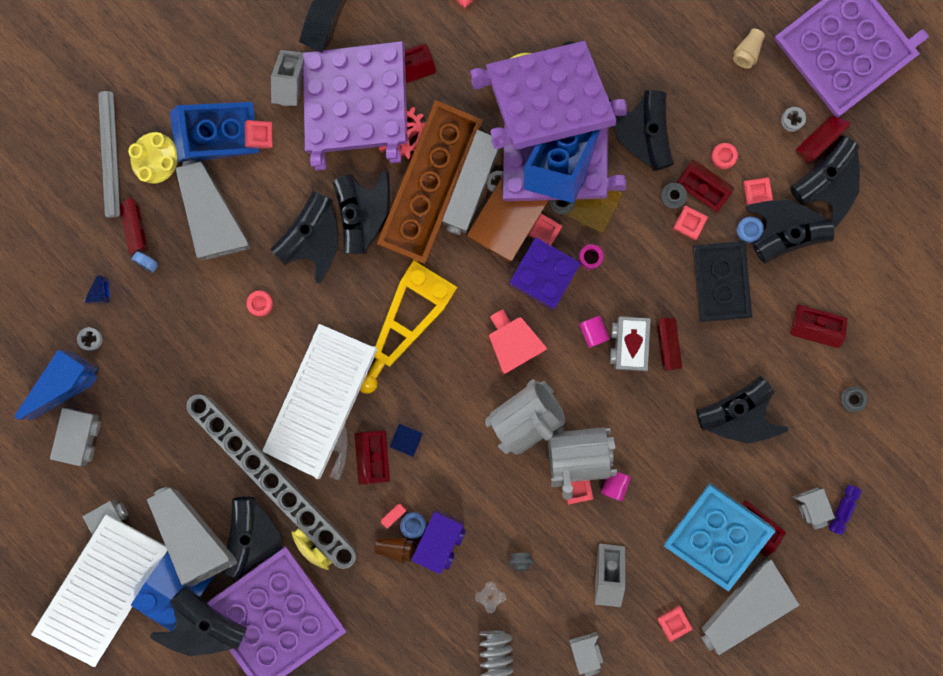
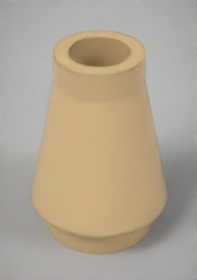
(748, 51)

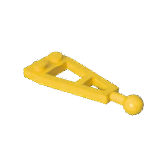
(429, 287)

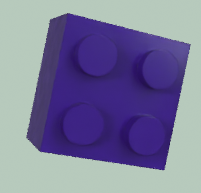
(544, 273)
(438, 541)

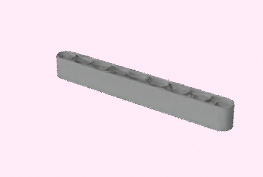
(260, 475)

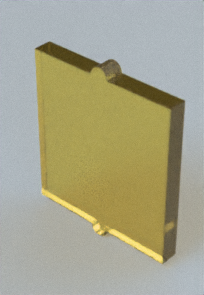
(595, 212)

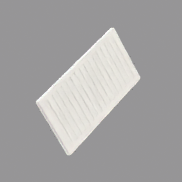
(319, 401)
(99, 590)

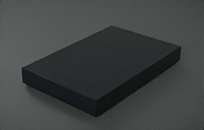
(722, 281)

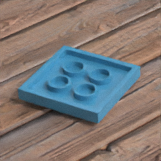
(719, 537)

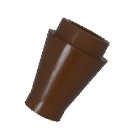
(395, 548)

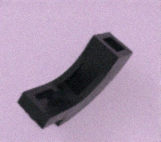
(321, 23)

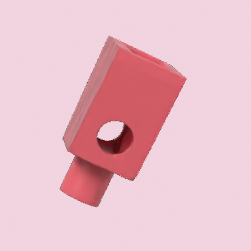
(513, 342)

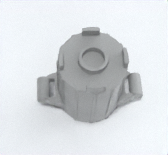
(526, 418)
(580, 457)

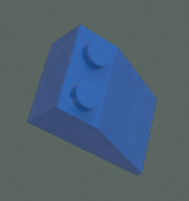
(211, 130)
(560, 166)
(61, 380)
(160, 589)

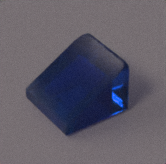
(98, 292)
(406, 440)

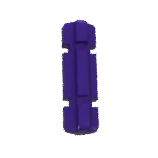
(845, 509)

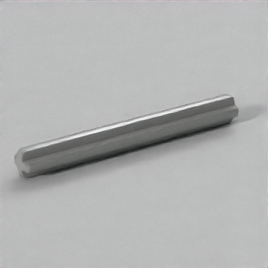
(109, 154)

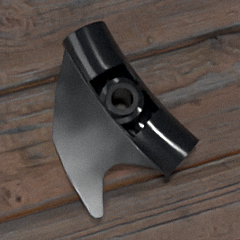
(634, 133)
(840, 187)
(361, 211)
(787, 217)
(321, 241)
(750, 422)
(263, 538)
(192, 635)

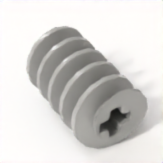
(496, 653)

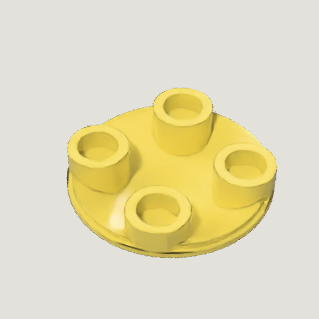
(153, 157)
(306, 548)

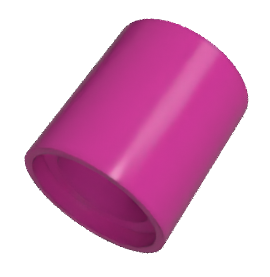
(597, 251)
(594, 331)
(616, 486)

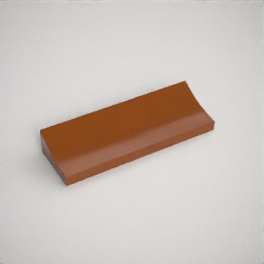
(429, 182)
(505, 224)

